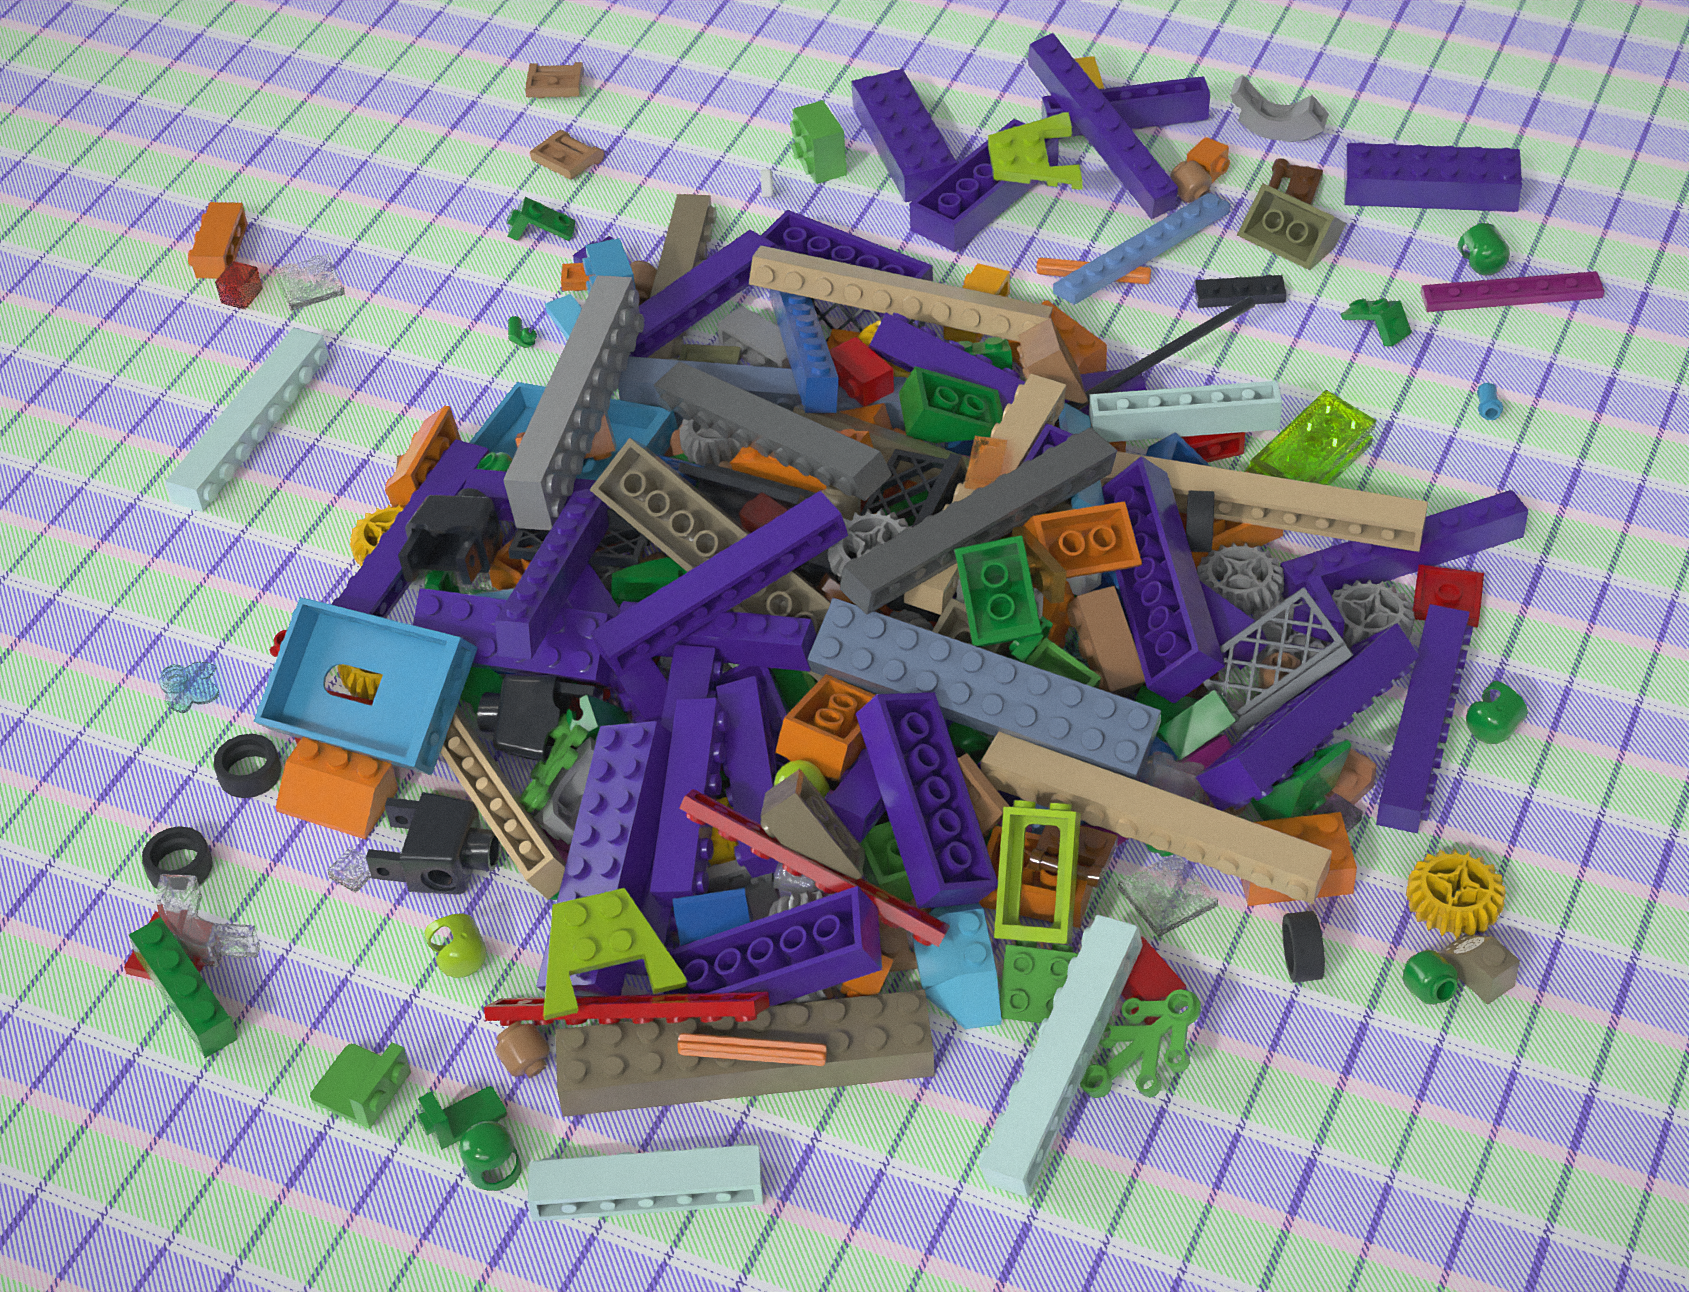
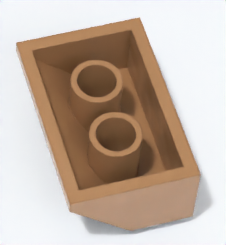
(1048, 357)
(1106, 641)

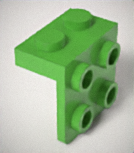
(1032, 980)
(362, 1083)

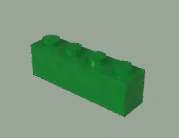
(182, 987)

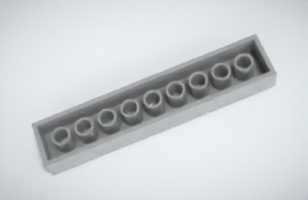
(574, 403)

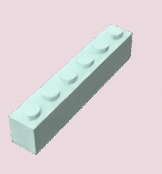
(1186, 411)
(645, 1182)

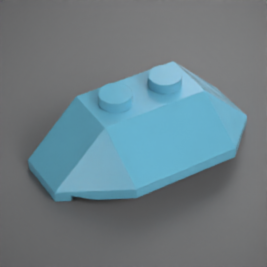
(962, 970)

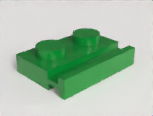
(1023, 648)

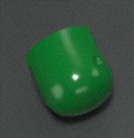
(1487, 249)
(1498, 719)
(485, 1148)

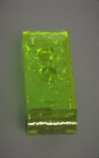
(1317, 442)

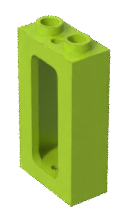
(1014, 827)

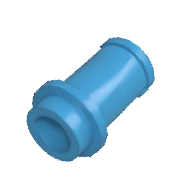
(1490, 406)

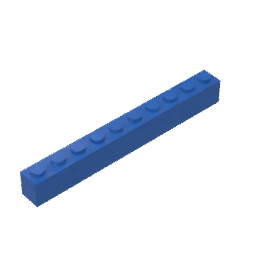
(806, 351)

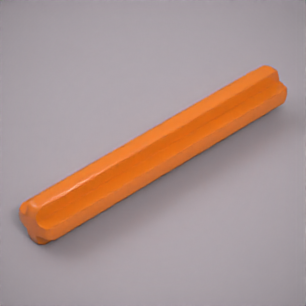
(1064, 267)
(752, 1049)

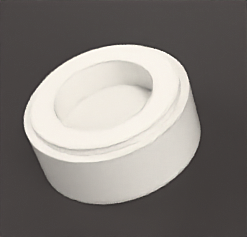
(766, 183)

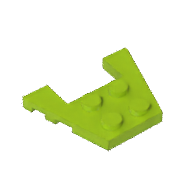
(1022, 154)
(600, 934)

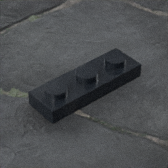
(1229, 291)

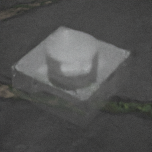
(350, 870)

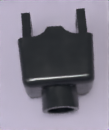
(452, 535)
(528, 712)
(440, 846)

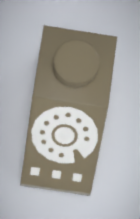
(1483, 965)

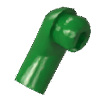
(519, 336)

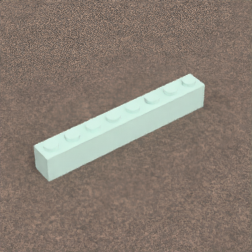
(247, 420)
(1060, 1056)

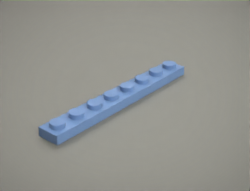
(1141, 248)

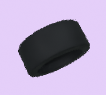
(1200, 520)
(254, 783)
(172, 840)
(1303, 946)

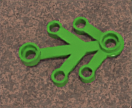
(562, 755)
(1146, 1041)

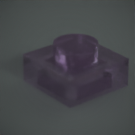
(1350, 813)

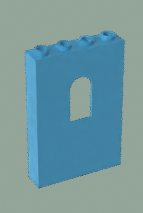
(640, 422)
(413, 701)

